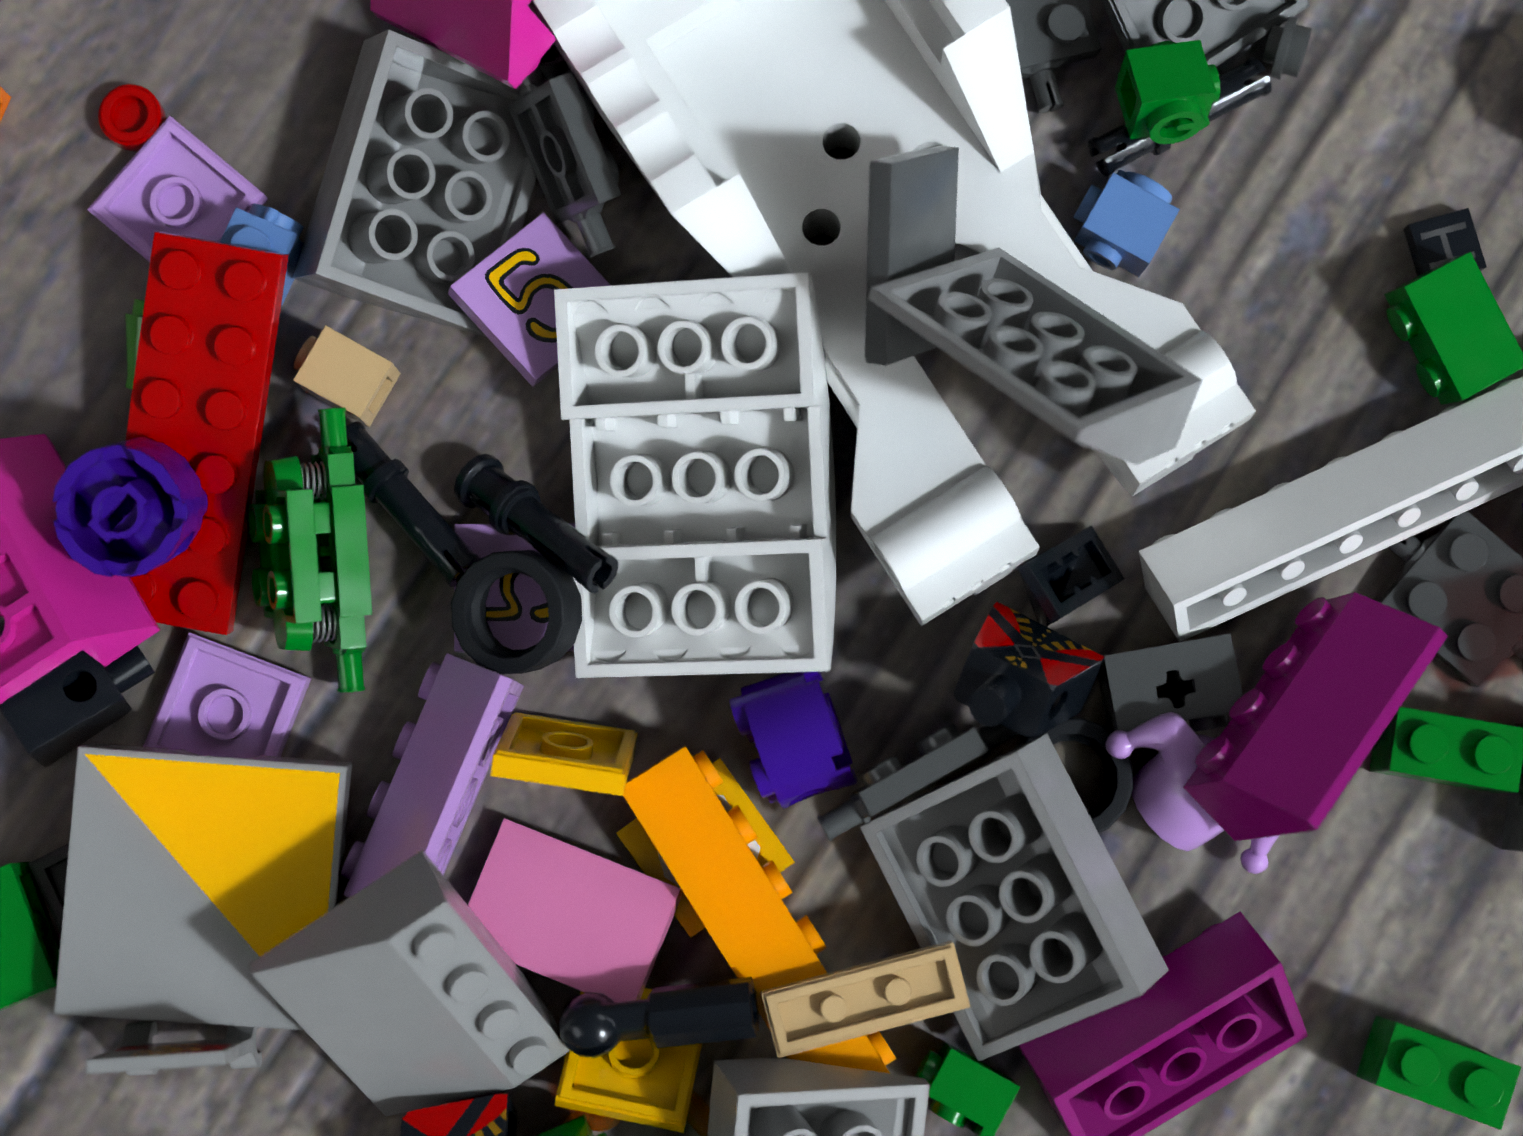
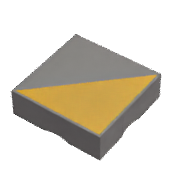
(190, 876)

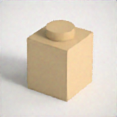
(345, 374)

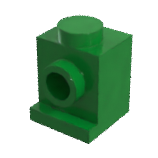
(967, 1090)

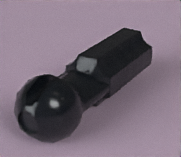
(669, 1016)

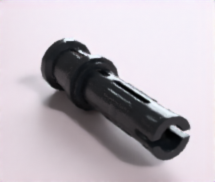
(517, 510)

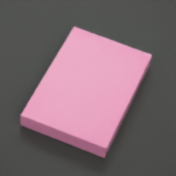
(573, 913)

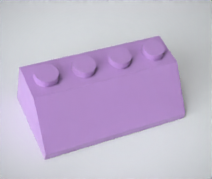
(438, 771)

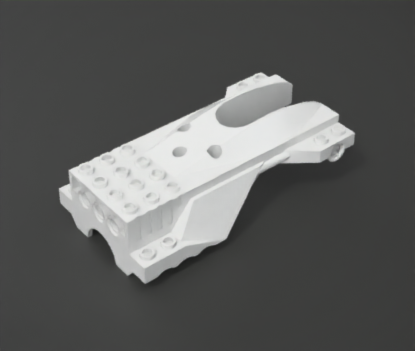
(734, 135)

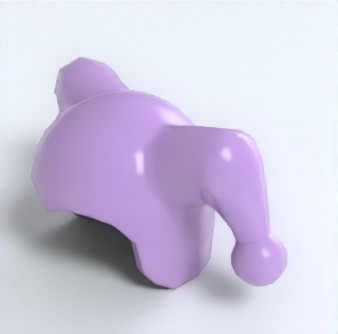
(1160, 790)

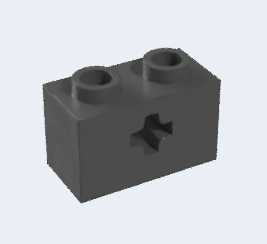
(1202, 666)

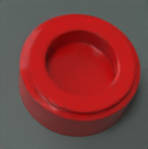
(130, 116)

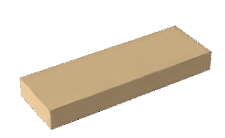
(865, 999)

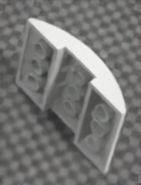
(701, 474)

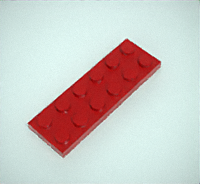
(205, 396)

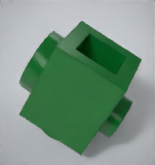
(1167, 91)

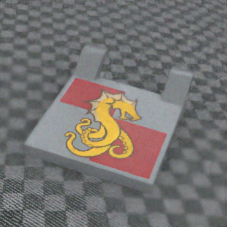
(142, 1057)

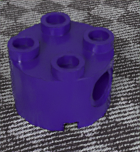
(128, 507)
(795, 737)

